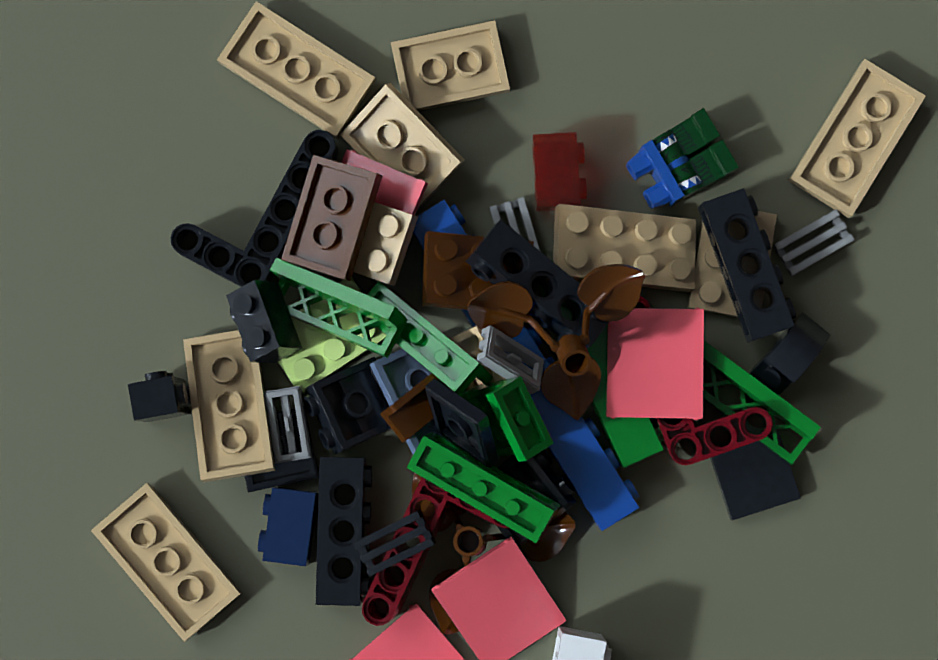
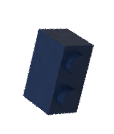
(289, 526)

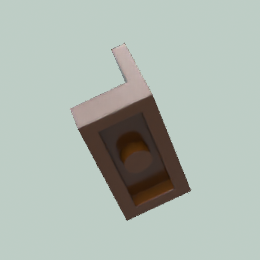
(410, 410)

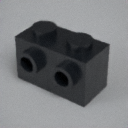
(263, 322)
(159, 397)

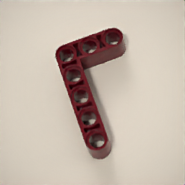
(702, 434)
(384, 585)

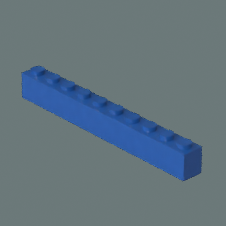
(574, 440)

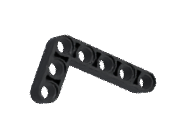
(268, 225)

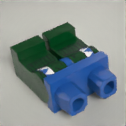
(672, 169)

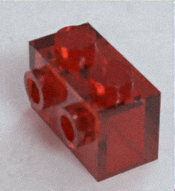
(557, 170)

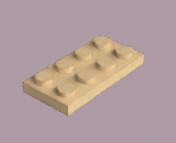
(296, 69)
(857, 138)
(602, 237)
(227, 408)
(166, 561)

